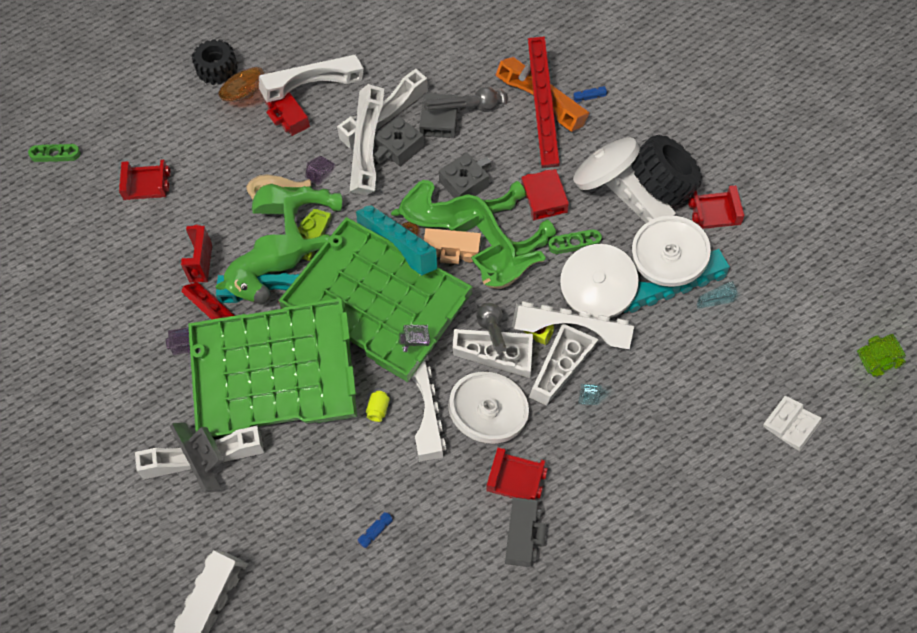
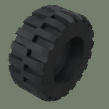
(667, 170)

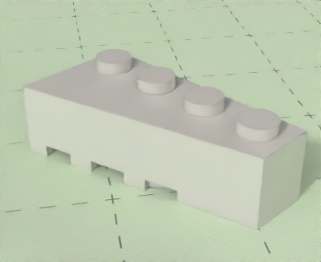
(629, 189)
(479, 348)
(563, 359)
(209, 593)

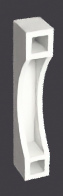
(279, 83)
(407, 92)
(363, 171)
(533, 318)
(428, 438)
(166, 461)

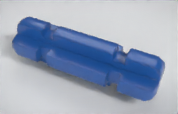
(589, 94)
(375, 529)

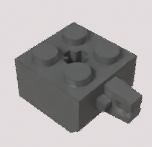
(397, 142)
(465, 176)

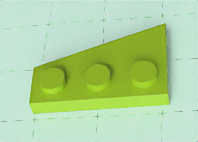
(314, 226)

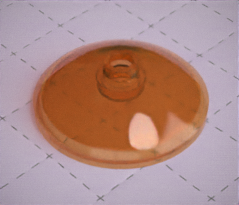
(241, 85)

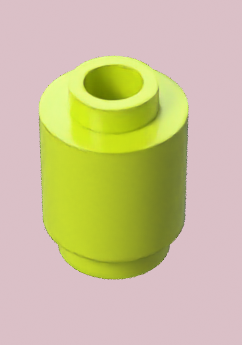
(377, 406)

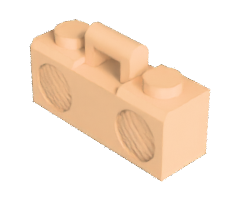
(453, 245)

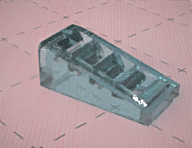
(718, 296)
(589, 394)

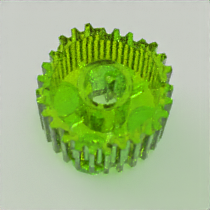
(881, 354)

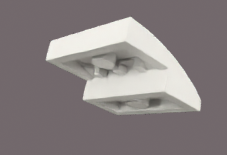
(792, 423)

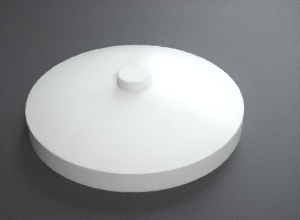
(606, 163)
(671, 251)
(599, 280)
(488, 407)

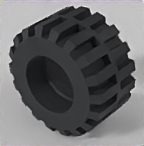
(215, 71)

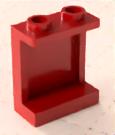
(144, 181)
(545, 194)
(717, 209)
(198, 267)
(516, 476)

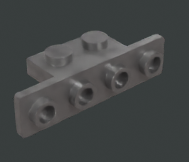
(201, 454)

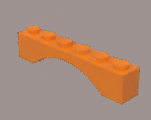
(565, 109)

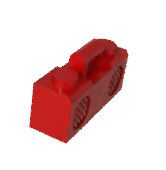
(291, 114)

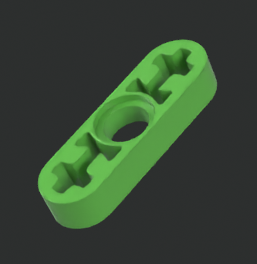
(48, 149)
(568, 237)

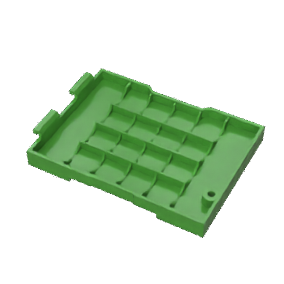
(379, 295)
(272, 368)

